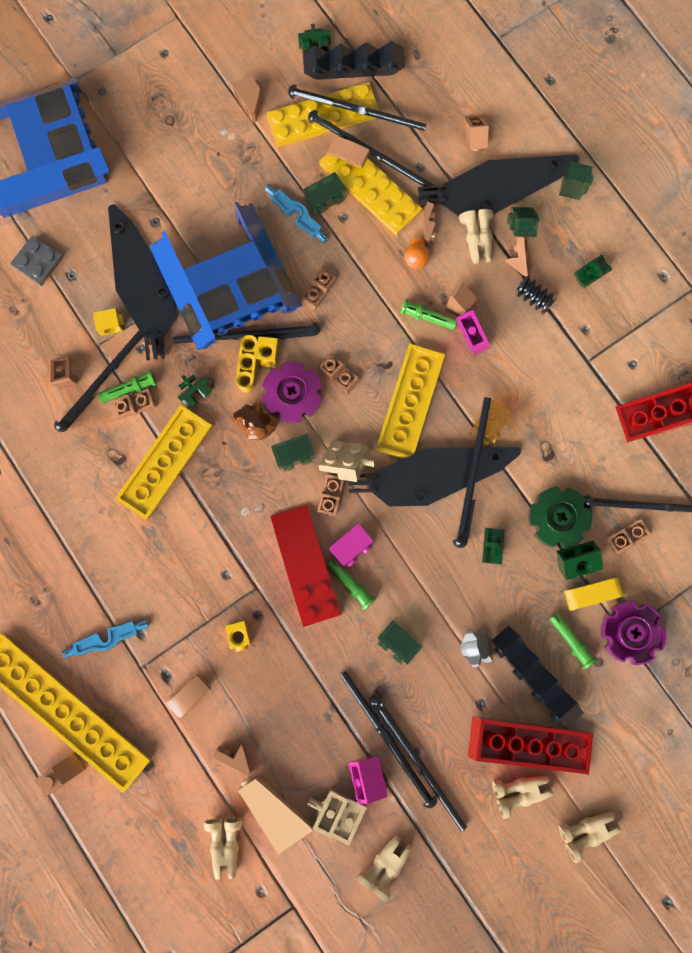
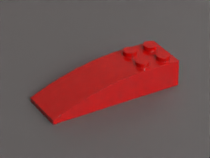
(656, 413)
(305, 566)
(530, 745)

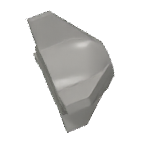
(476, 647)

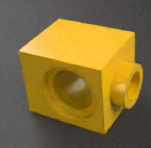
(108, 321)
(267, 344)
(232, 629)

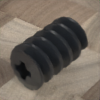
(535, 295)

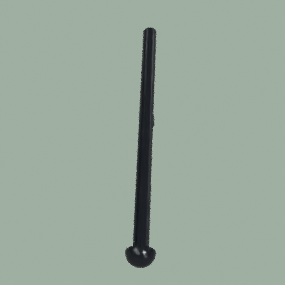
(293, 91)
(313, 117)
(279, 333)
(87, 397)
(636, 504)
(468, 506)
(398, 736)
(430, 801)

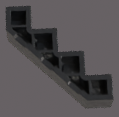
(348, 63)
(540, 681)

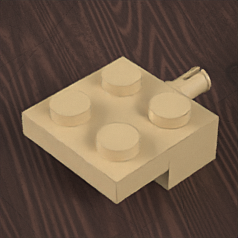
(346, 460)
(337, 816)

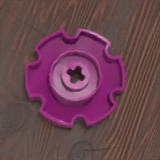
(291, 378)
(643, 621)

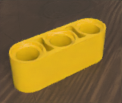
(247, 372)
(594, 593)

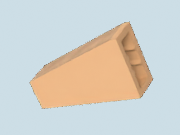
(274, 814)

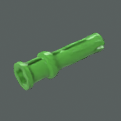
(418, 311)
(135, 384)
(357, 591)
(578, 648)

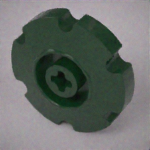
(574, 517)

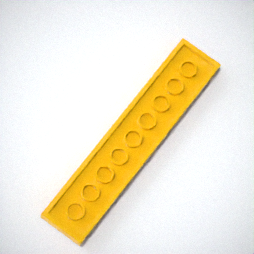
(69, 717)

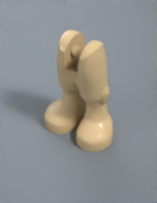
(478, 241)
(528, 794)
(596, 833)
(225, 853)
(393, 866)

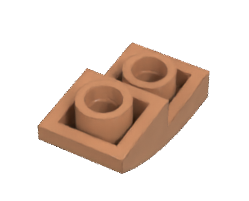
(348, 151)
(428, 225)
(318, 288)
(339, 374)
(135, 404)
(330, 495)
(629, 536)
(188, 695)

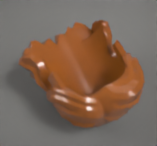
(254, 423)

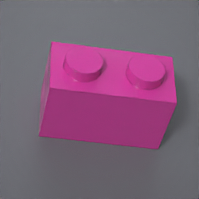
(473, 332)
(351, 545)
(368, 779)

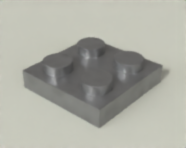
(36, 260)

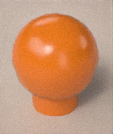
(417, 254)

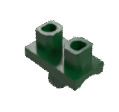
(314, 37)
(592, 271)
(201, 385)
(493, 546)

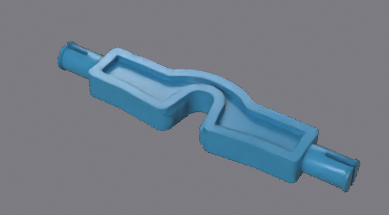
(290, 206)
(95, 641)

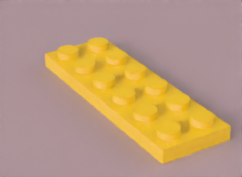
(292, 124)
(375, 192)
(410, 402)
(163, 462)

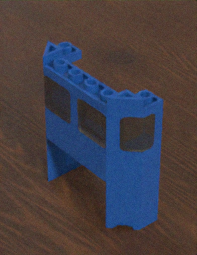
(54, 148)
(229, 286)

